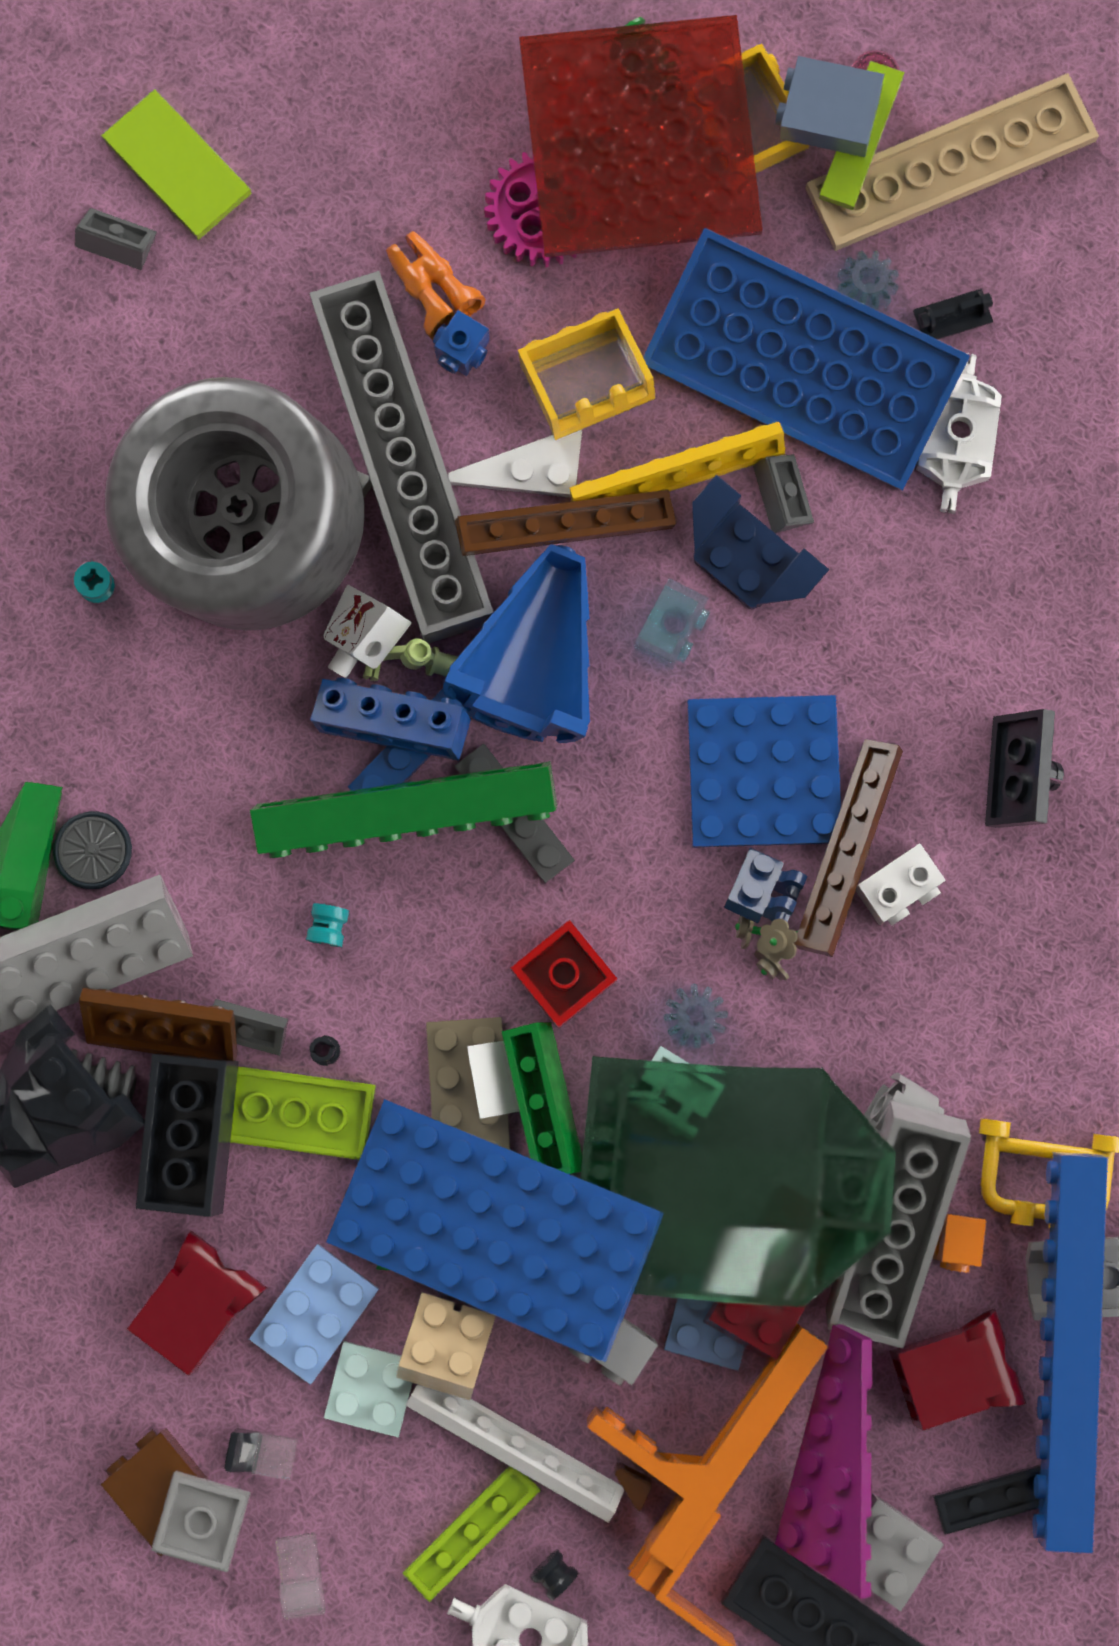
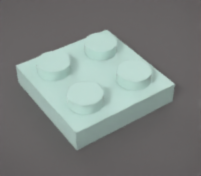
(367, 1390)

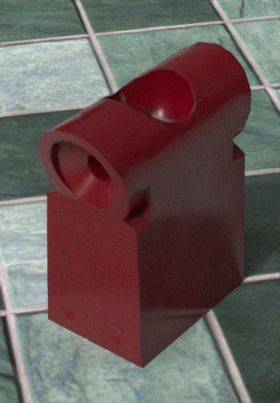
(194, 1305)
(957, 1373)

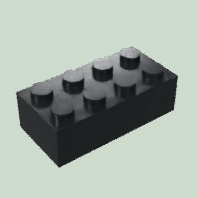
(187, 1135)

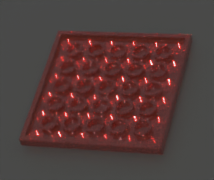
(640, 135)

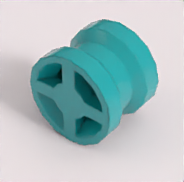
(97, 589)

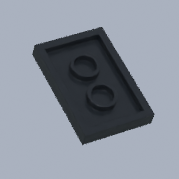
(1021, 769)

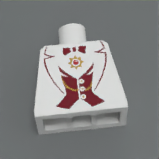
(362, 631)

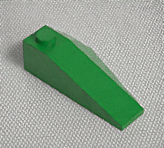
(26, 853)

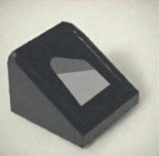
(241, 1450)

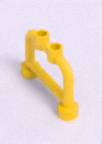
(998, 1141)

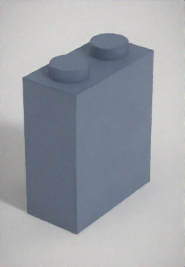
(829, 106)

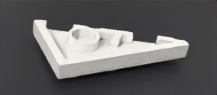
(535, 468)

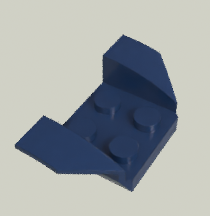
(746, 553)

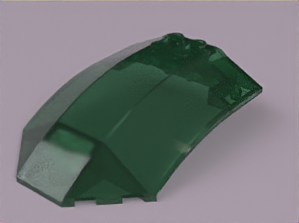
(758, 1174)

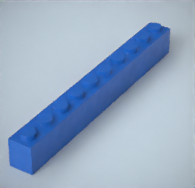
(1071, 1352)

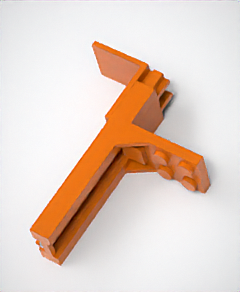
(705, 1479)

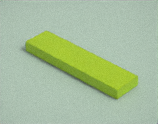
(848, 170)
(471, 1532)

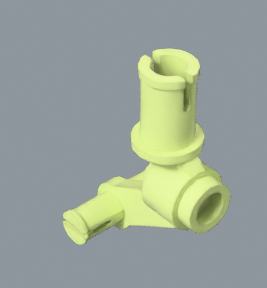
(414, 656)

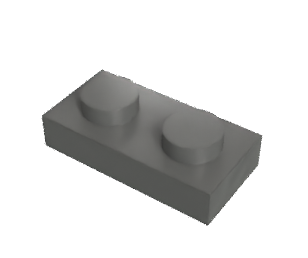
(257, 1028)

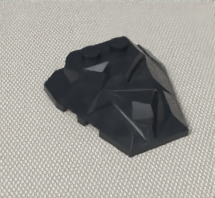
(53, 1106)

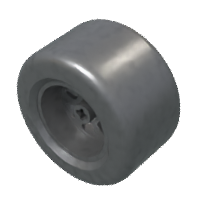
(175, 456)

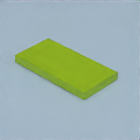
(176, 164)
(302, 1113)

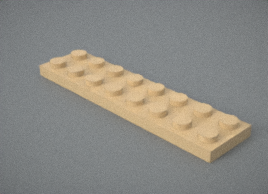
(960, 160)

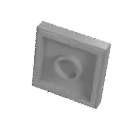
(201, 1521)

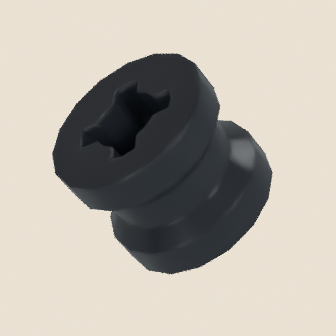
(554, 1575)

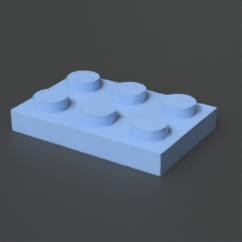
(314, 1314)

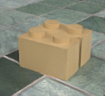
(445, 1346)

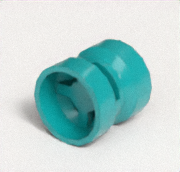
(329, 916)

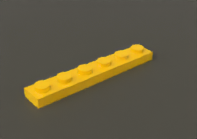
(688, 466)

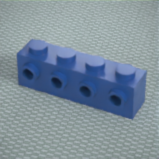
(391, 718)

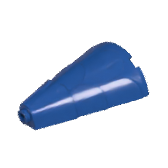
(532, 655)

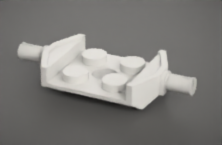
(967, 460)
(511, 1612)

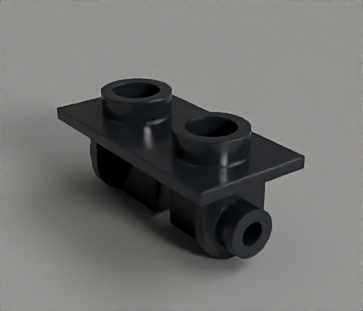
(955, 314)

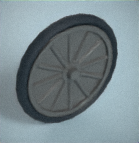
(92, 850)

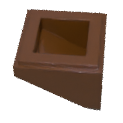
(634, 1483)

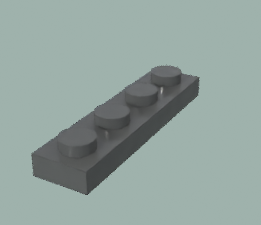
(532, 838)

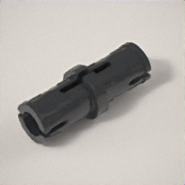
(316, 1048)

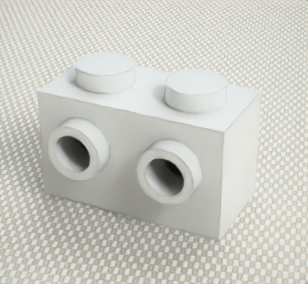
(899, 885)

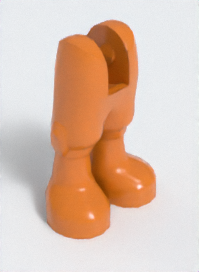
(431, 270)

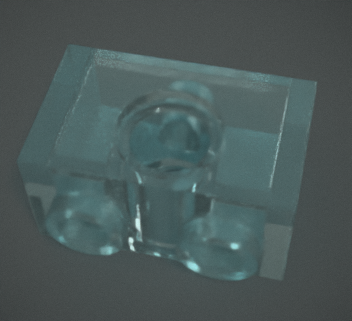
(679, 603)

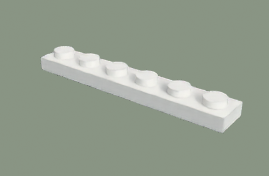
(520, 1450)

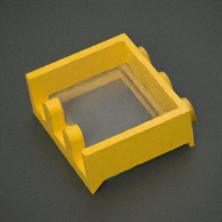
(764, 94)
(587, 373)

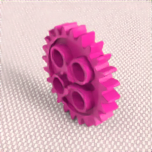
(502, 209)

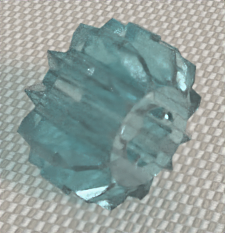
(864, 269)
(683, 1020)

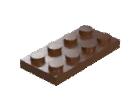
(157, 1025)

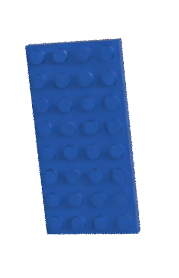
(804, 359)
(495, 1229)

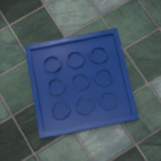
(763, 770)

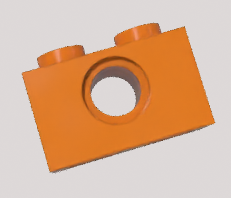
(960, 1243)

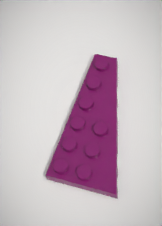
(832, 1474)

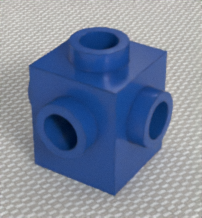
(461, 344)

